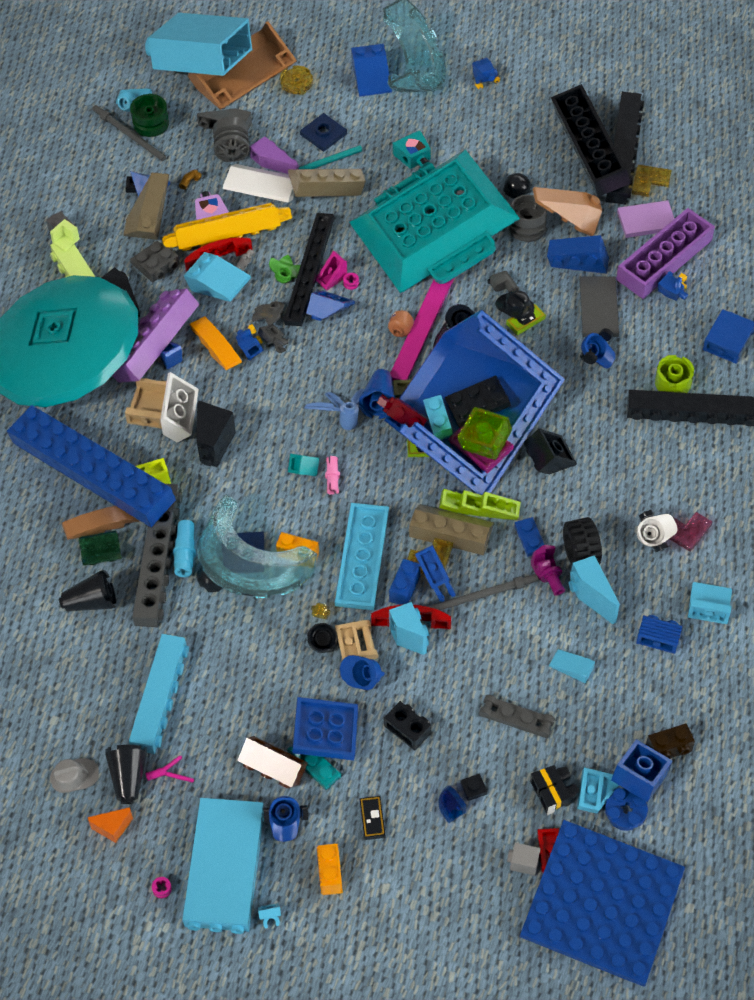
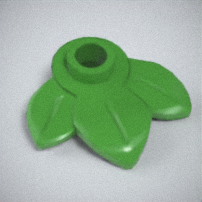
(284, 267)

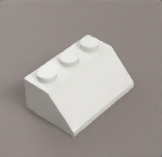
(178, 408)

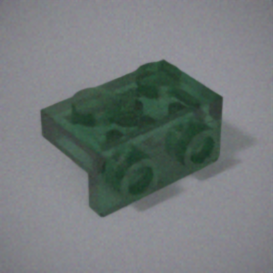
(100, 548)

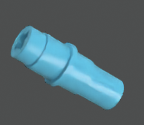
(184, 549)

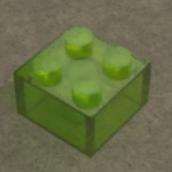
(485, 433)

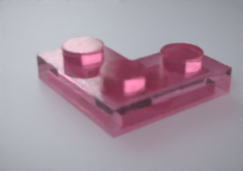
(691, 533)

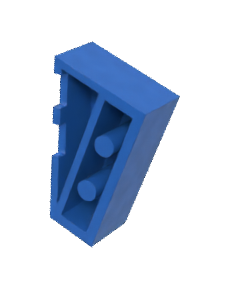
(579, 254)

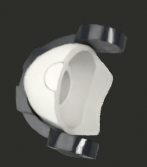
(656, 530)

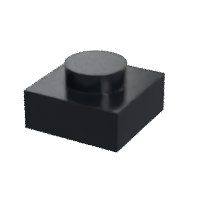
(473, 787)

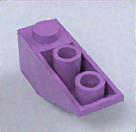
(271, 157)

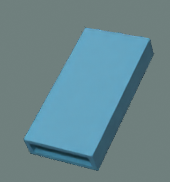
(223, 865)

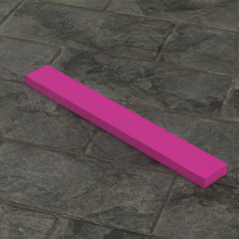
(420, 330)

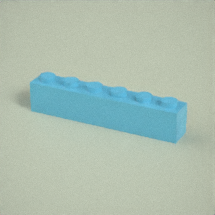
(158, 693)

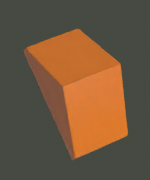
(112, 823)

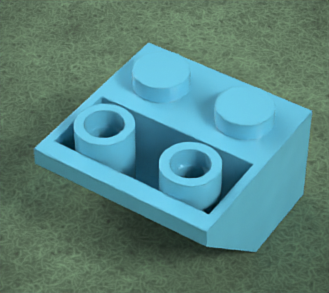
(408, 629)

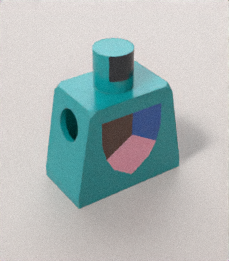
(413, 150)

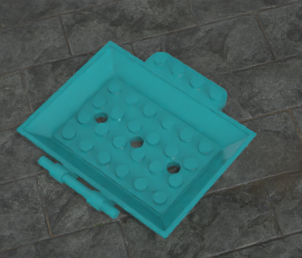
(437, 242)

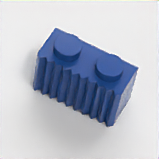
(404, 582)
(659, 633)

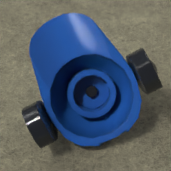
(597, 350)
(284, 817)

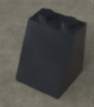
(214, 432)

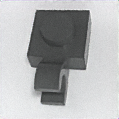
(273, 335)

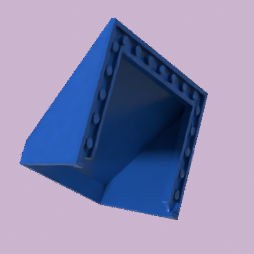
(467, 356)

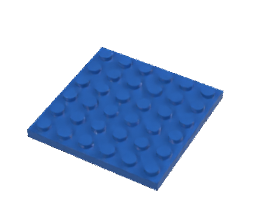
(603, 903)

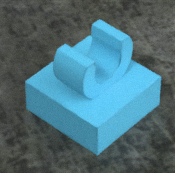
(268, 912)

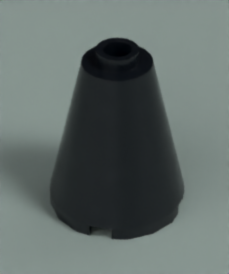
(90, 594)
(126, 770)

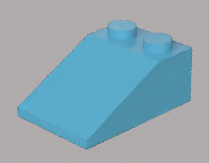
(216, 277)
(593, 588)

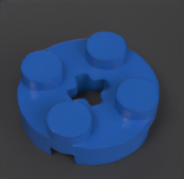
(615, 814)

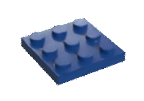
(325, 728)

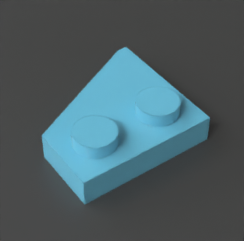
(594, 790)

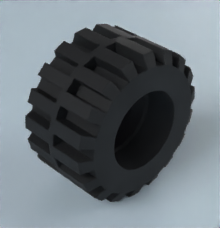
(581, 540)

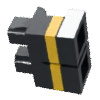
(551, 789)

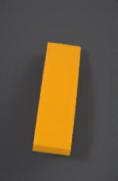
(216, 343)

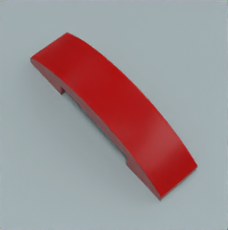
(220, 248)
(438, 619)

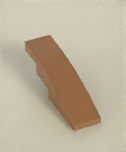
(96, 522)

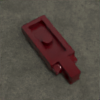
(401, 411)

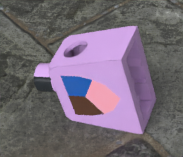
(209, 205)

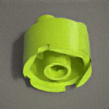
(674, 374)

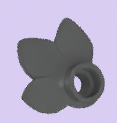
(270, 312)

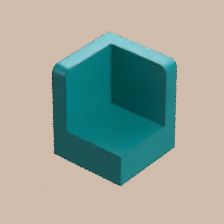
(303, 465)

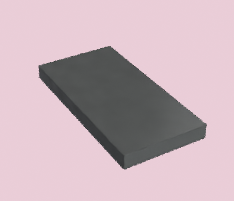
(598, 304)

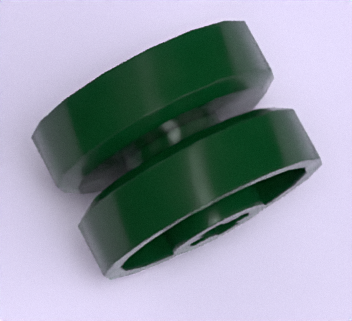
(149, 115)

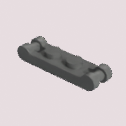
(516, 716)

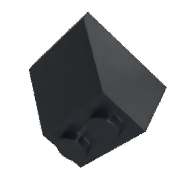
(549, 452)

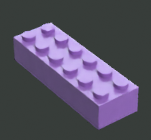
(665, 252)
(156, 332)

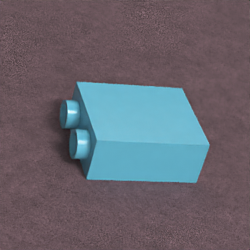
(199, 44)

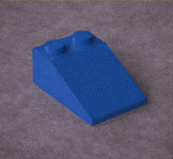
(370, 69)

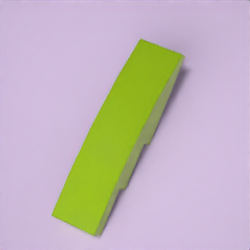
(480, 505)

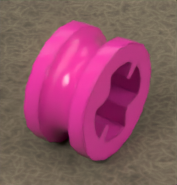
(351, 276)
(163, 894)

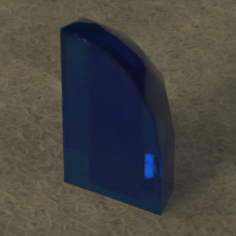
(451, 804)

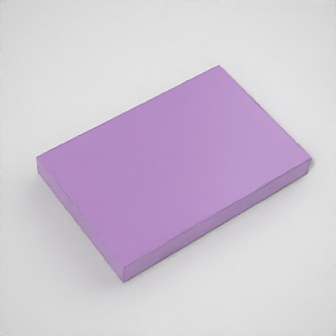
(645, 218)

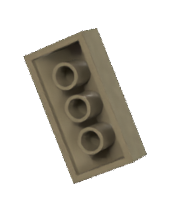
(327, 182)
(464, 531)

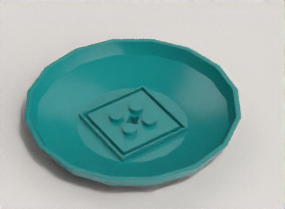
(88, 346)

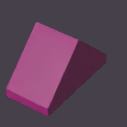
(332, 271)

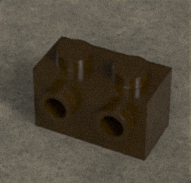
(672, 741)

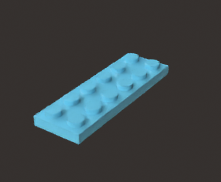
(362, 556)

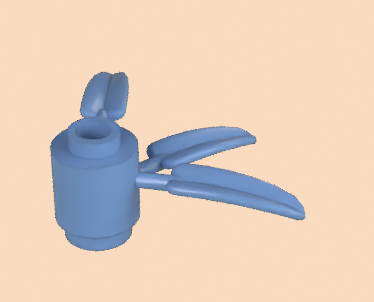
(348, 411)

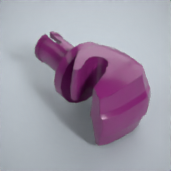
(546, 569)

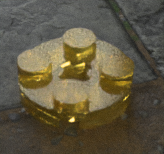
(296, 87)

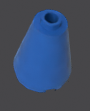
(379, 384)

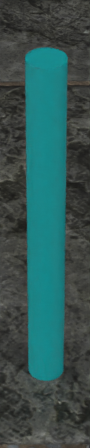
(332, 158)

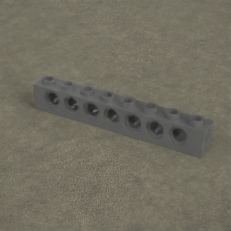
(142, 614)

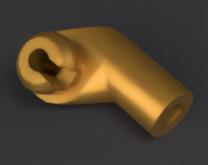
(193, 174)

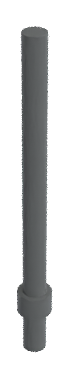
(107, 117)
(517, 583)

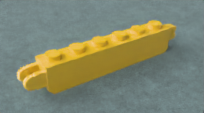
(226, 225)

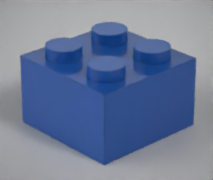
(641, 770)

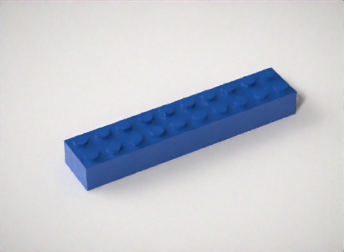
(92, 466)

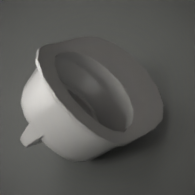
(74, 775)

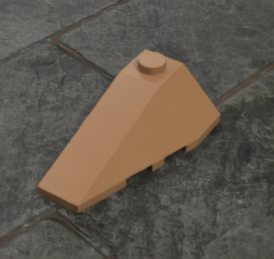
(573, 206)

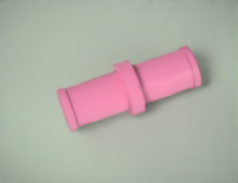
(332, 475)

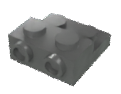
(155, 261)

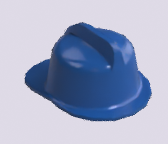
(360, 672)

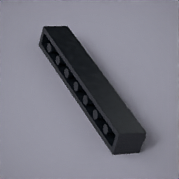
(626, 141)
(690, 407)

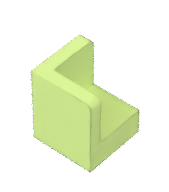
(64, 235)

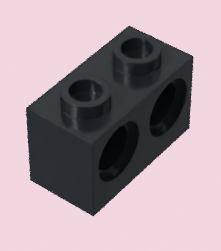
(404, 728)

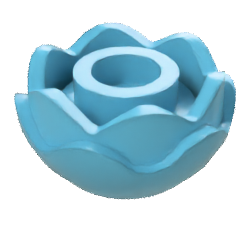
(122, 98)

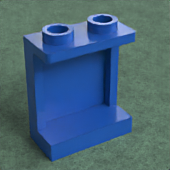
(728, 336)

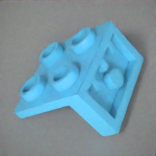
(710, 603)

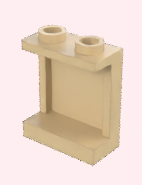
(147, 403)

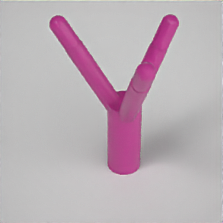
(163, 772)

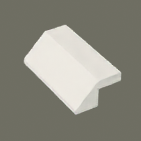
(259, 183)

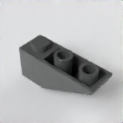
(208, 119)

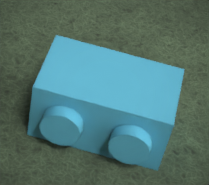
(438, 417)

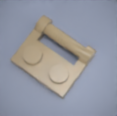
(349, 641)

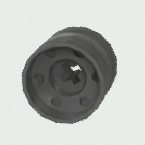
(231, 139)
(532, 219)

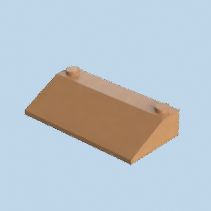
(264, 61)

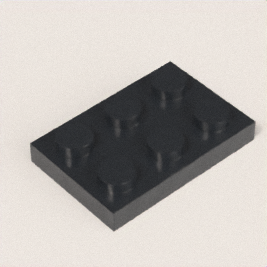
(483, 395)

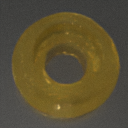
(320, 611)

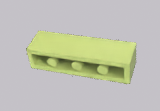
(70, 261)

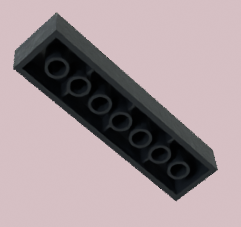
(590, 140)

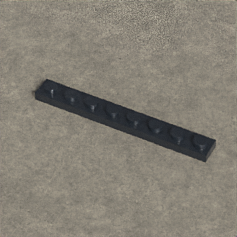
(309, 269)

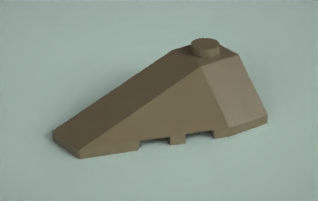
(147, 211)

